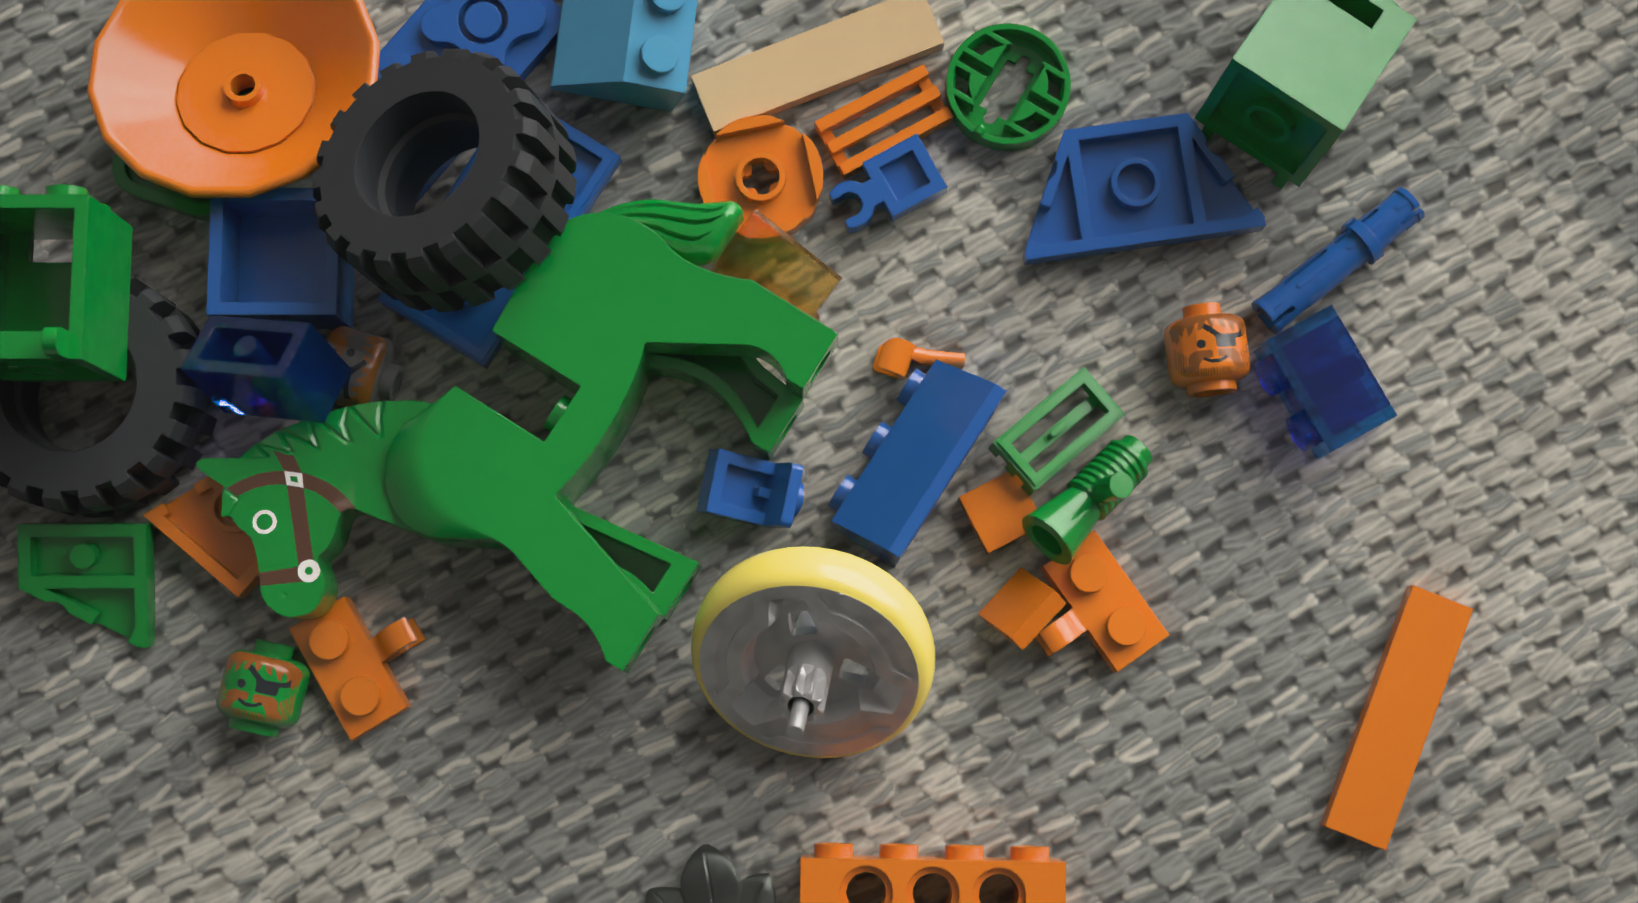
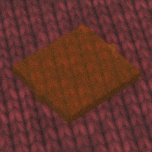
(779, 264)

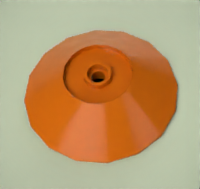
(172, 79)

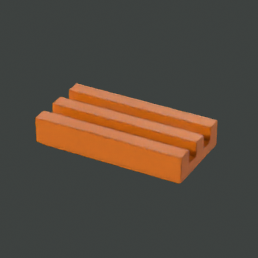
(929, 96)

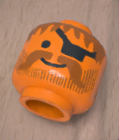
(1206, 351)

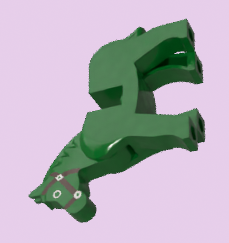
(598, 318)

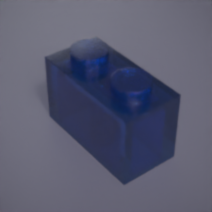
(266, 368)
(1322, 383)

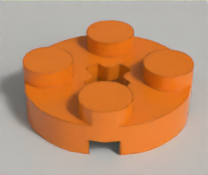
(781, 151)

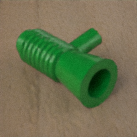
(1092, 494)

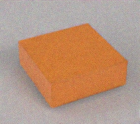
(997, 511)
(1022, 608)

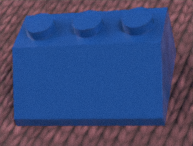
(914, 459)

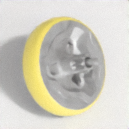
(844, 613)

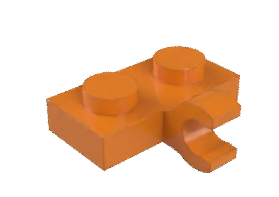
(1101, 605)
(355, 664)

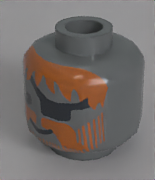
(372, 363)

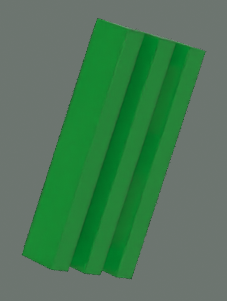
(1018, 462)

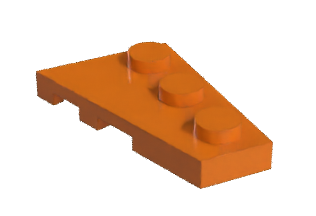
(210, 539)

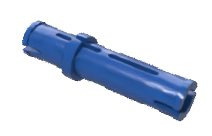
(1358, 243)

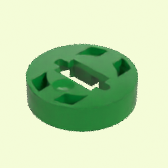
(1008, 44)

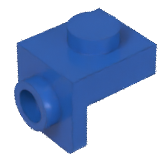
(751, 489)

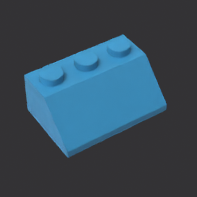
(625, 50)

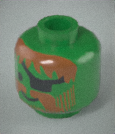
(263, 688)

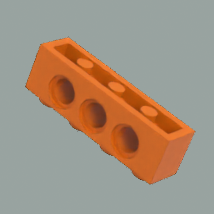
(833, 865)

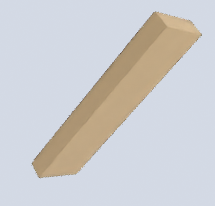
(818, 61)

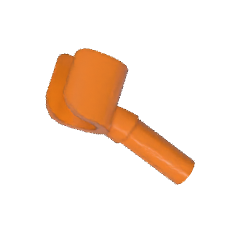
(897, 353)

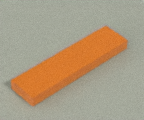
(1396, 717)

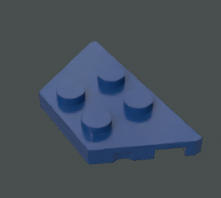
(1136, 190)

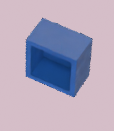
(276, 262)

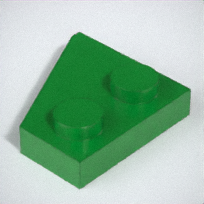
(93, 571)

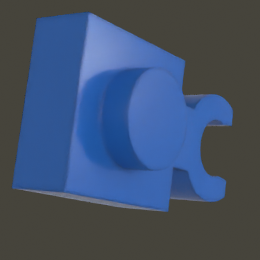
(896, 180)

